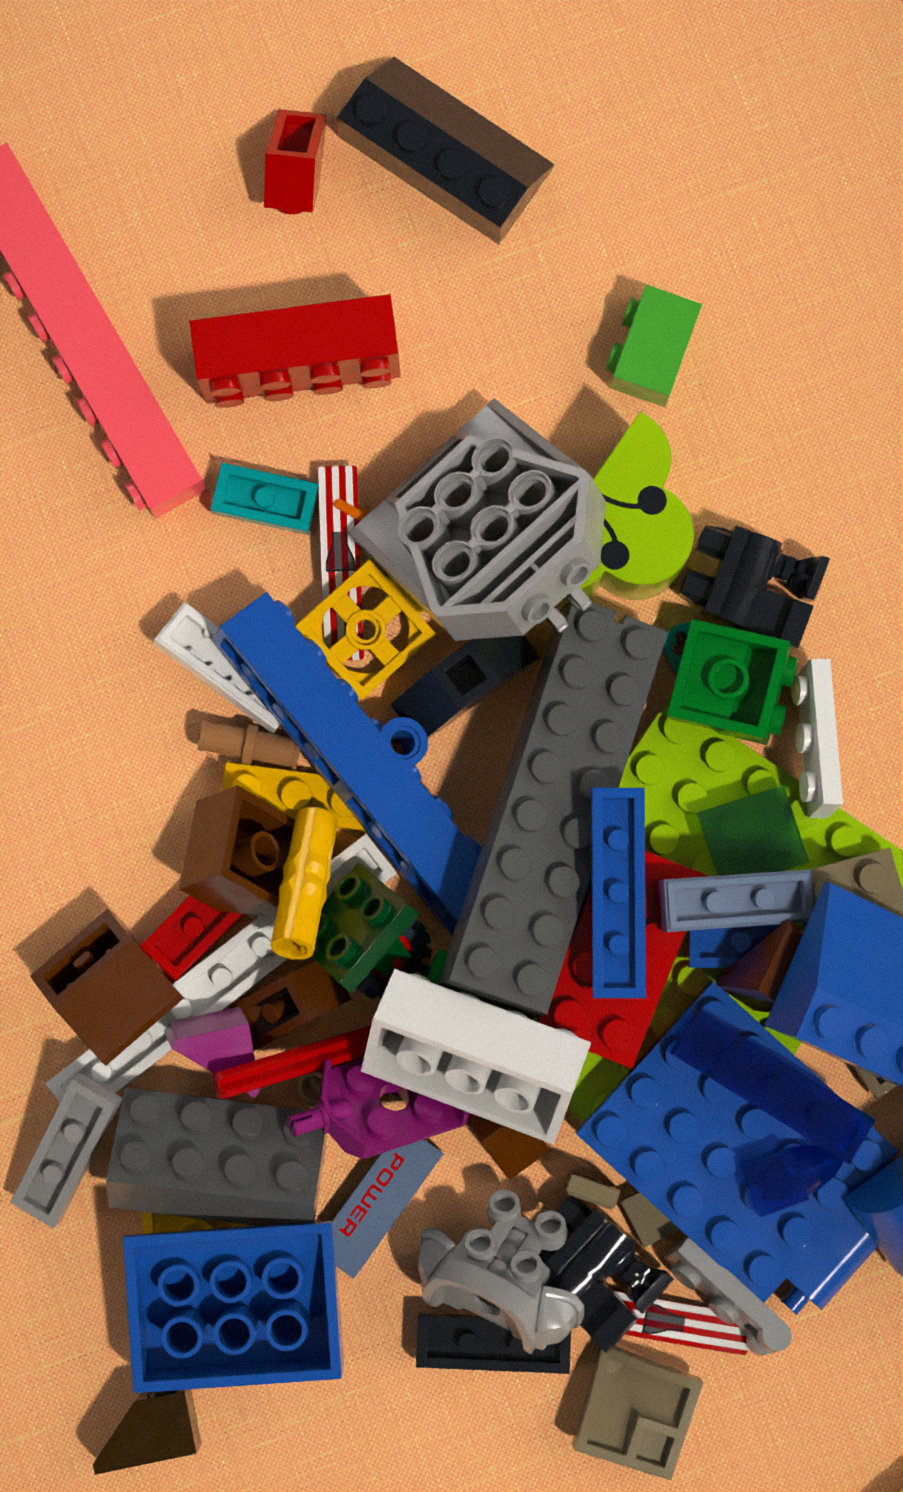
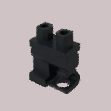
(740, 581)
(588, 1259)

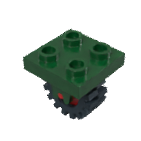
(368, 934)

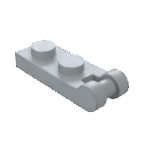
(729, 1298)

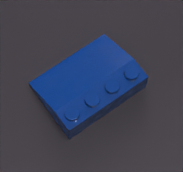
(847, 985)
(233, 1307)

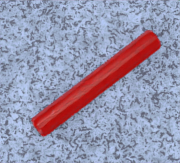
(290, 1063)

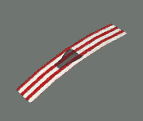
(337, 549)
(686, 1326)

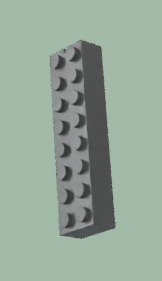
(539, 834)

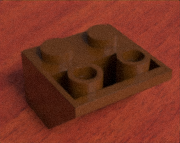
(106, 987)

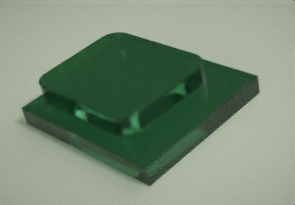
(753, 834)

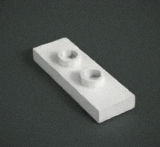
(190, 643)

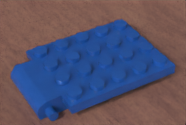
(683, 1150)

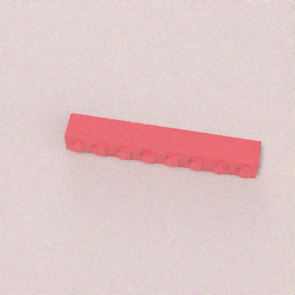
(90, 349)

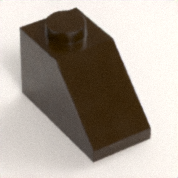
(152, 1431)

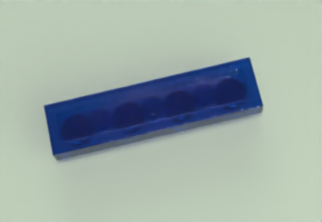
(772, 1086)

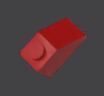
(294, 161)

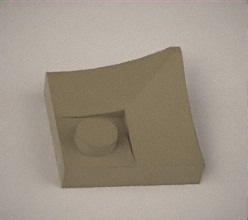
(636, 1412)

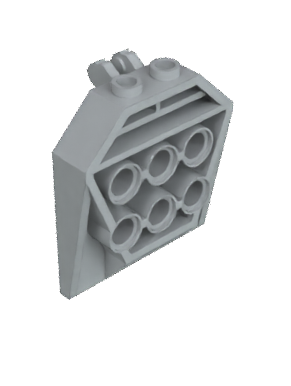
(501, 512)

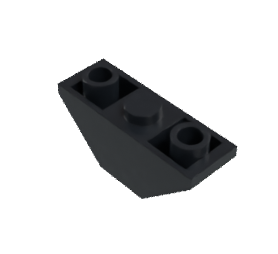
(464, 680)

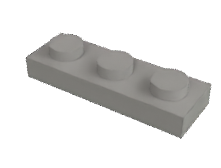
(66, 1150)

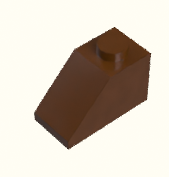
(291, 1003)

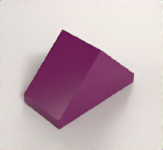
(214, 1040)

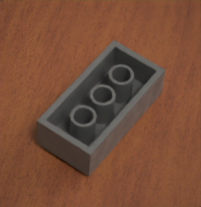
(213, 1160)

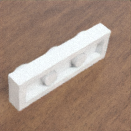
(817, 739)

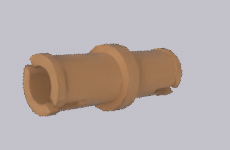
(248, 744)

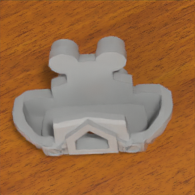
(504, 1270)

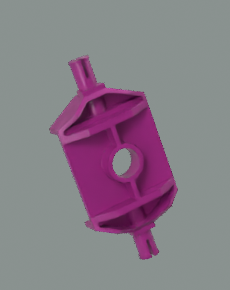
(361, 1124)

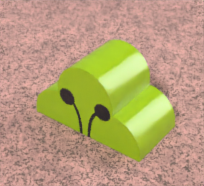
(644, 524)

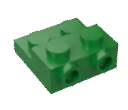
(732, 682)

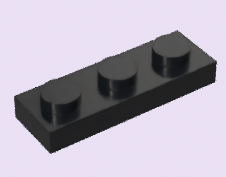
(478, 1344)

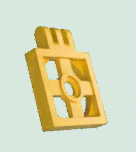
(380, 616)

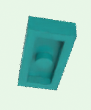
(264, 498)

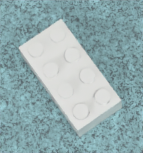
(474, 1055)

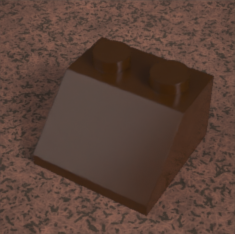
(237, 853)

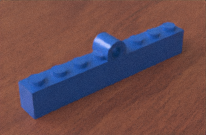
(354, 753)

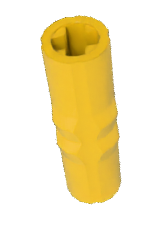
(304, 883)

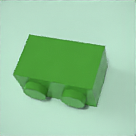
(654, 346)

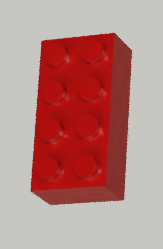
(296, 350)
(616, 1024)

